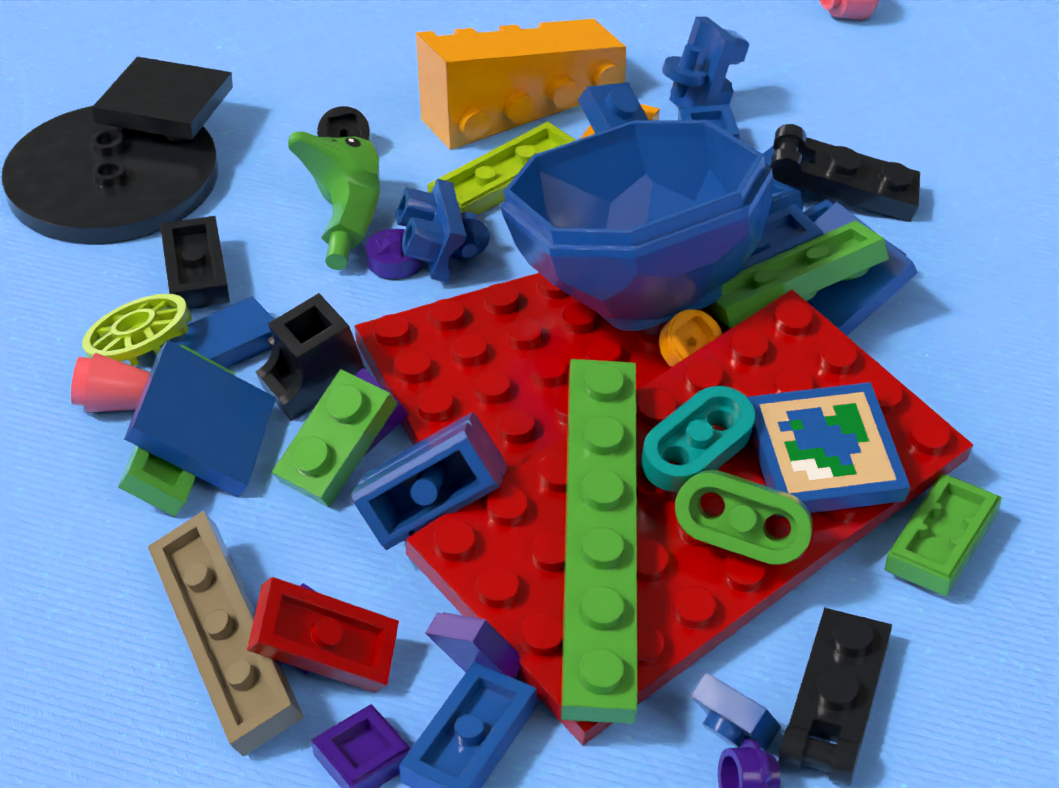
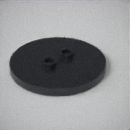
(105, 184)

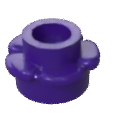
(748, 767)

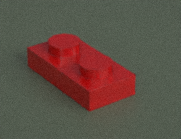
(323, 635)

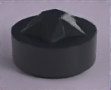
(343, 122)

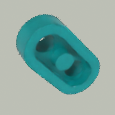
(691, 441)

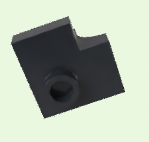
(307, 354)

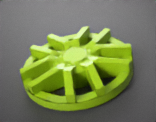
(138, 327)

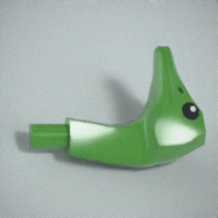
(349, 180)

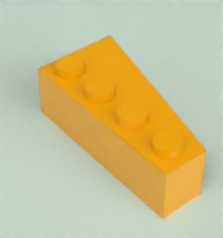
(511, 76)

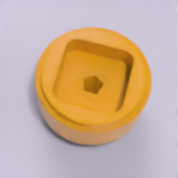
(686, 334)

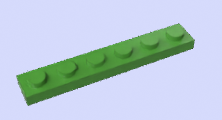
(600, 545)

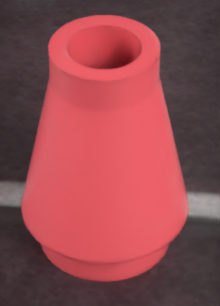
(106, 384)

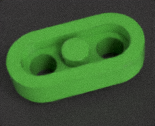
(743, 522)

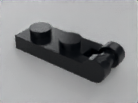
(844, 174)
(836, 695)

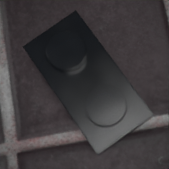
(195, 261)

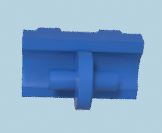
(702, 68)
(438, 228)

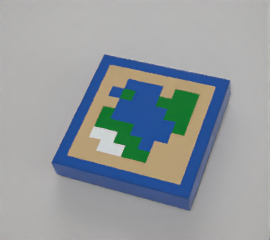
(828, 447)

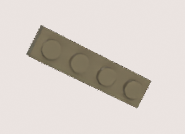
(217, 623)

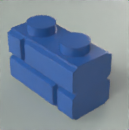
(429, 481)

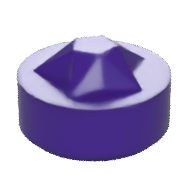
(386, 255)

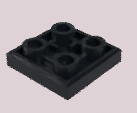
(163, 98)

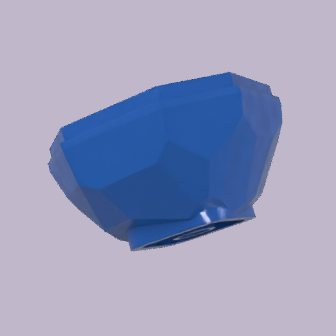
(641, 217)

